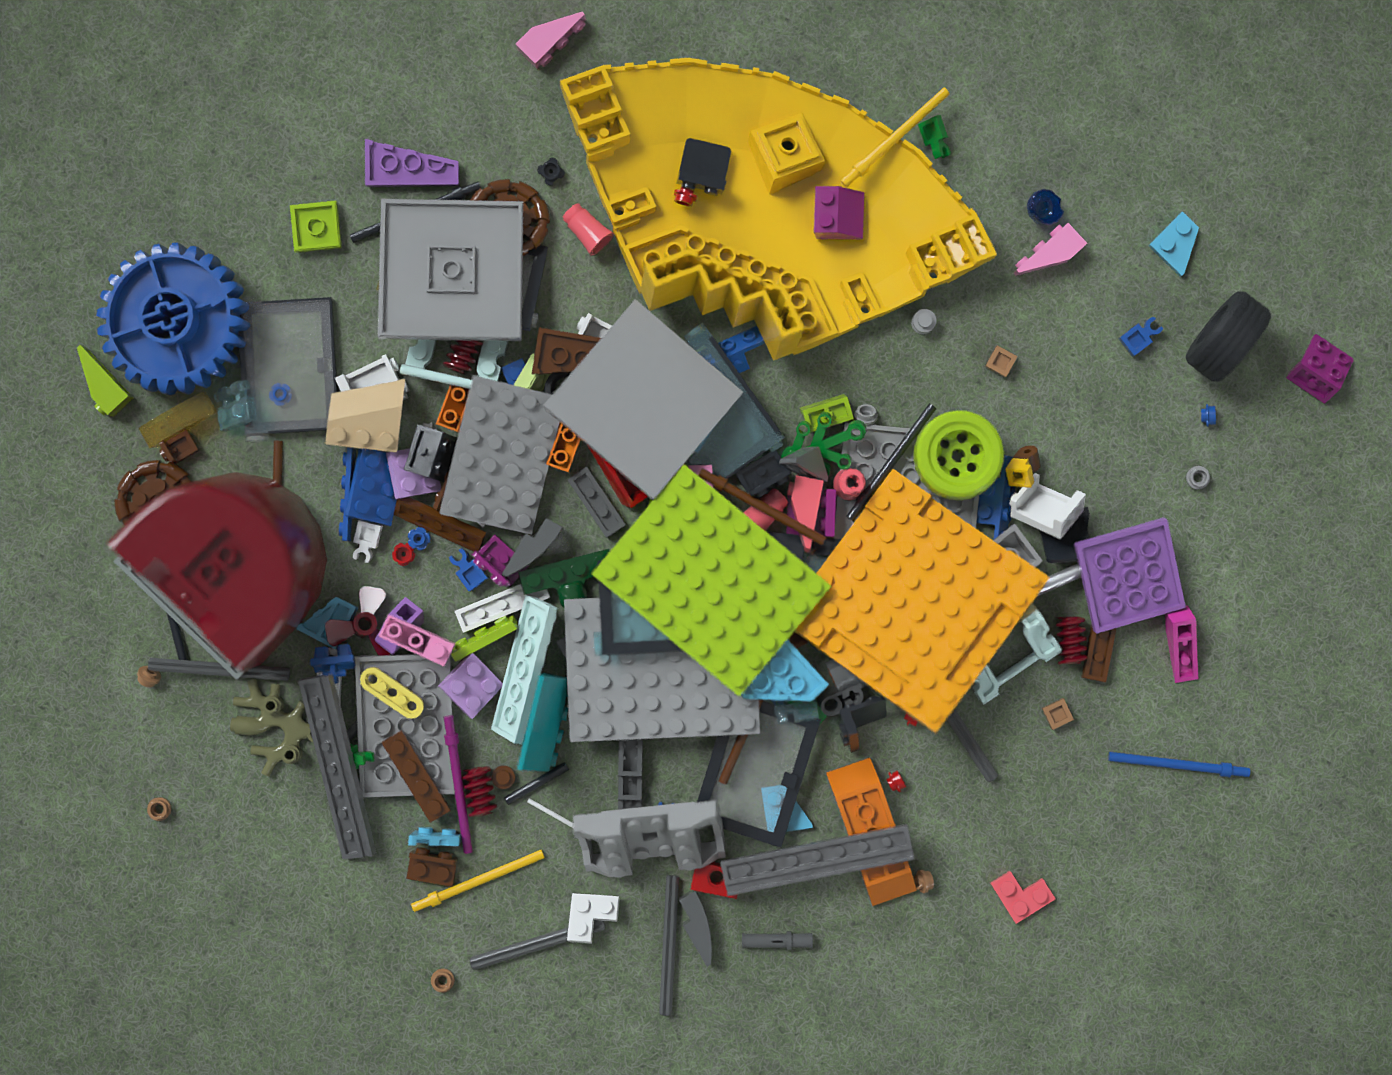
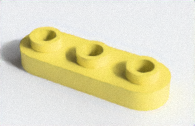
(398, 702)

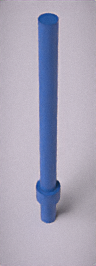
(1222, 769)

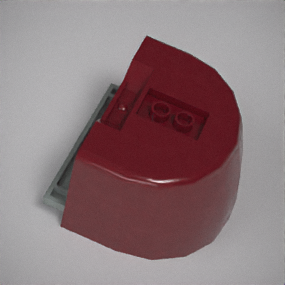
(228, 563)

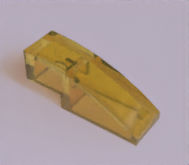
(177, 419)

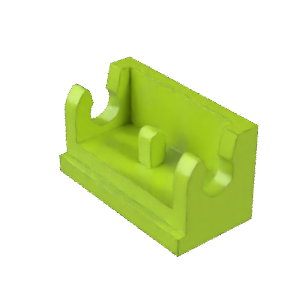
(836, 406)

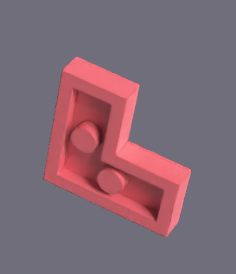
(1021, 902)

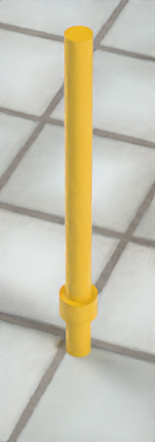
(861, 167)
(436, 898)

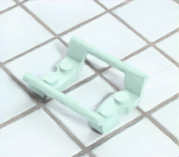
(422, 354)
(1044, 648)

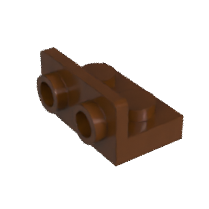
(432, 867)

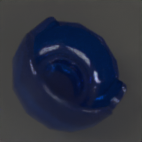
(1044, 199)

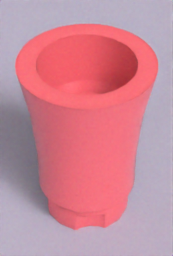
(587, 229)
(840, 483)
(772, 498)

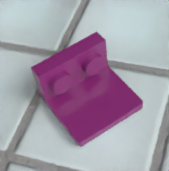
(1321, 369)
(825, 516)

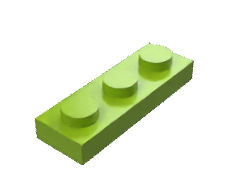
(484, 637)

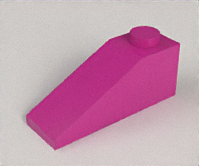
(1182, 644)

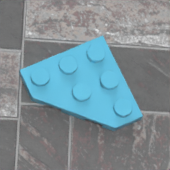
(786, 678)

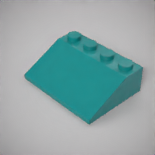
(545, 723)

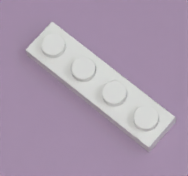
(494, 607)

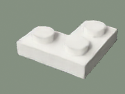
(586, 909)

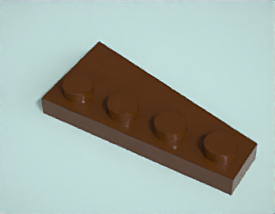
(560, 351)

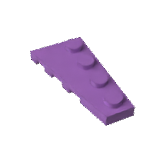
(406, 168)

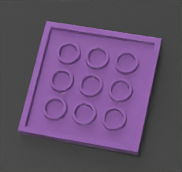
(1130, 575)

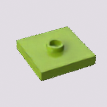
(315, 226)

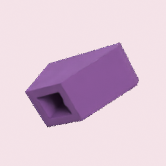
(407, 612)

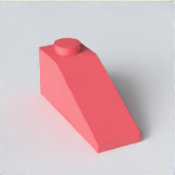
(805, 503)

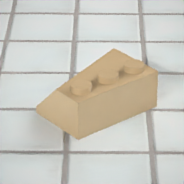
(366, 417)

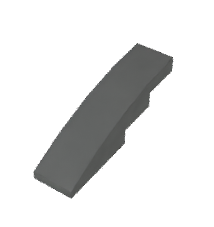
(630, 773)

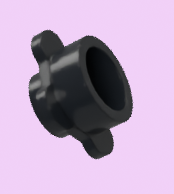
(557, 173)

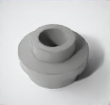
(866, 414)
(1204, 480)

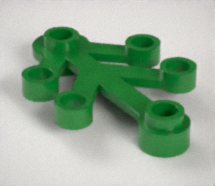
(824, 444)

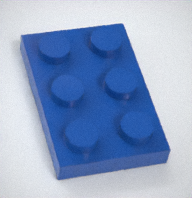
(371, 489)

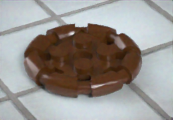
(525, 194)
(147, 490)

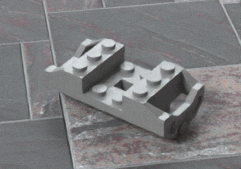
(650, 833)

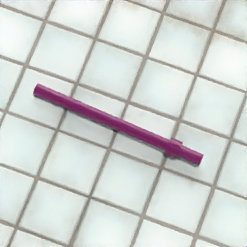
(451, 740)

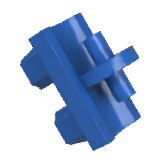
(333, 665)

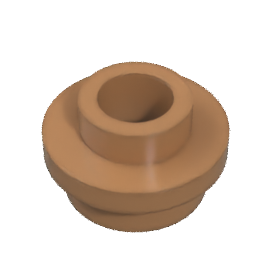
(148, 678)
(151, 809)
(923, 881)
(442, 987)

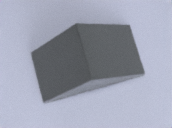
(806, 463)

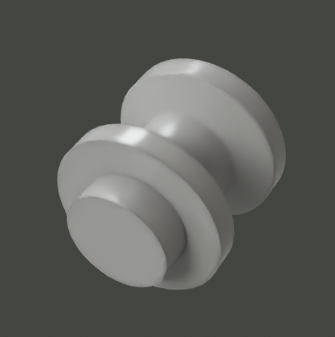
(923, 321)

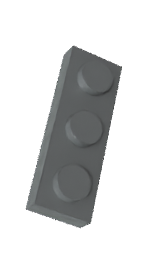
(596, 502)

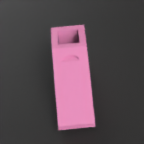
(545, 38)
(1058, 250)
(417, 640)

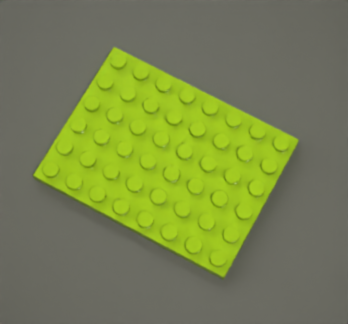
(711, 580)

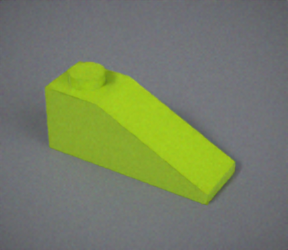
(103, 386)

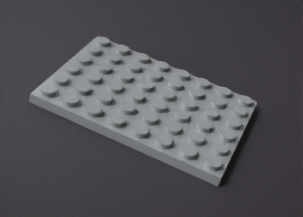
(643, 692)

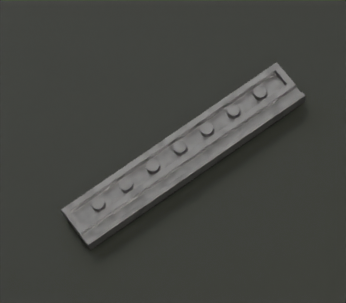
(337, 766)
(817, 860)

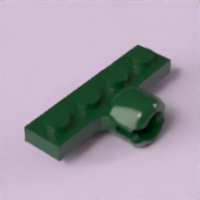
(564, 576)

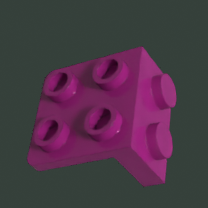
(495, 557)

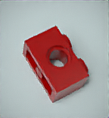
(702, 882)

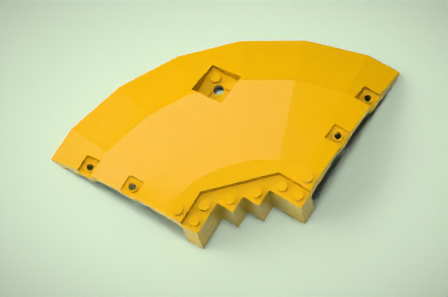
(757, 238)

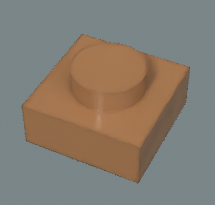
(1001, 361)
(1057, 713)

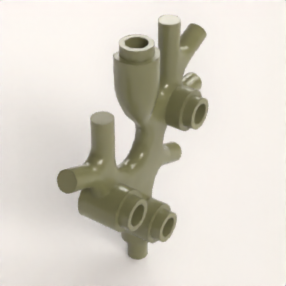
(291, 723)

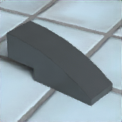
(532, 548)
(697, 924)

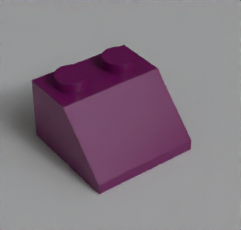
(838, 213)

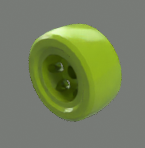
(978, 433)

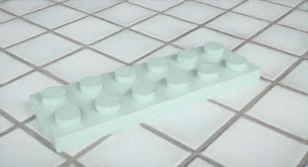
(524, 669)

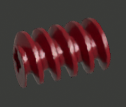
(462, 355)
(1071, 639)
(479, 791)

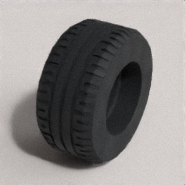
(1228, 336)

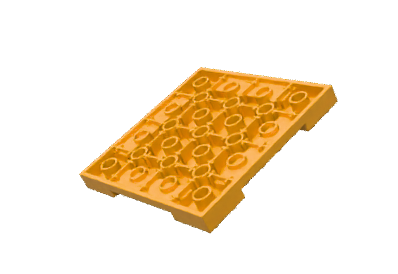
(918, 601)

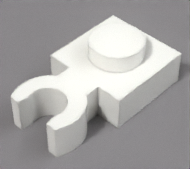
(367, 537)

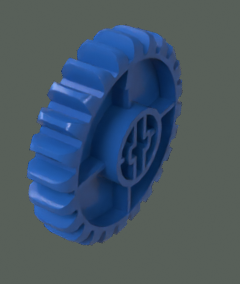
(146, 303)

